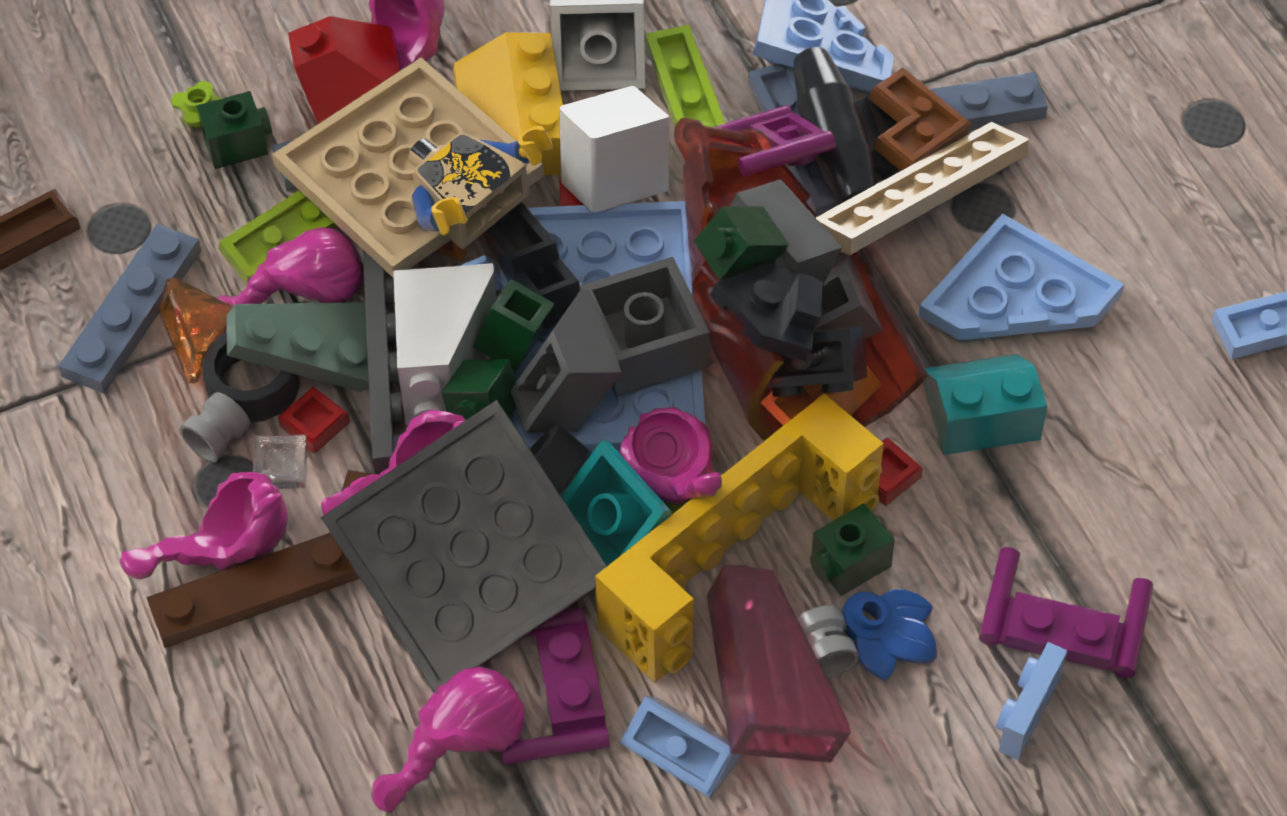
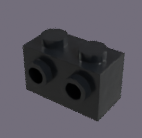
(834, 362)

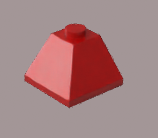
(341, 61)

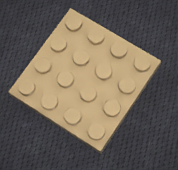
(360, 165)

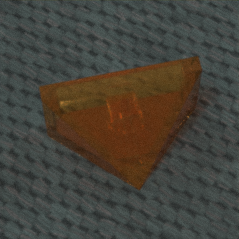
(192, 323)

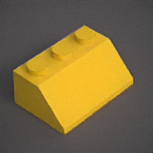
(516, 87)

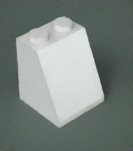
(598, 43)
(437, 327)

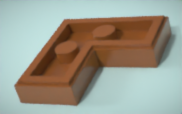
(922, 118)

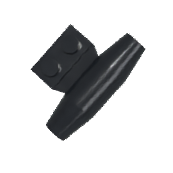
(830, 105)

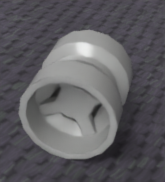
(215, 427)
(825, 632)

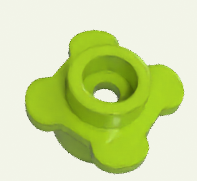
(193, 96)

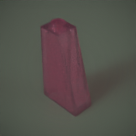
(768, 673)

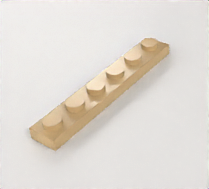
(922, 186)

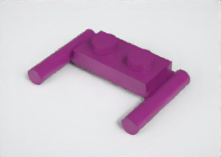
(791, 137)
(1087, 634)
(570, 692)

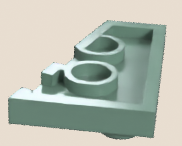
(303, 339)

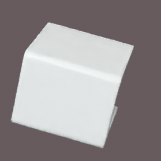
(614, 149)

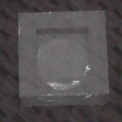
(282, 460)

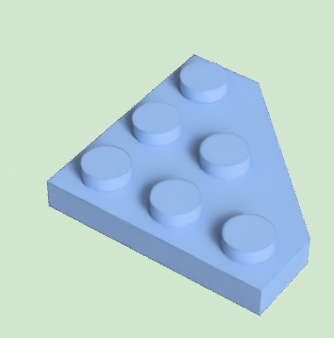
(796, 25)
(1018, 286)

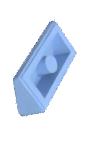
(680, 745)

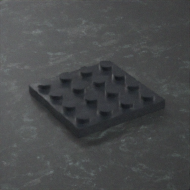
(466, 546)

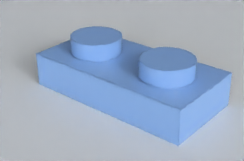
(1252, 325)
(1038, 684)

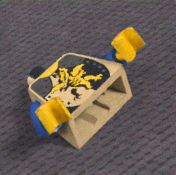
(472, 181)

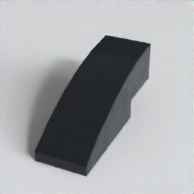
(532, 259)

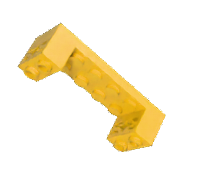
(643, 591)

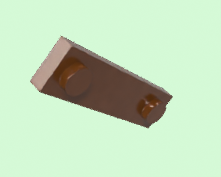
(250, 589)

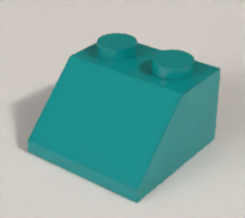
(985, 403)
(613, 503)

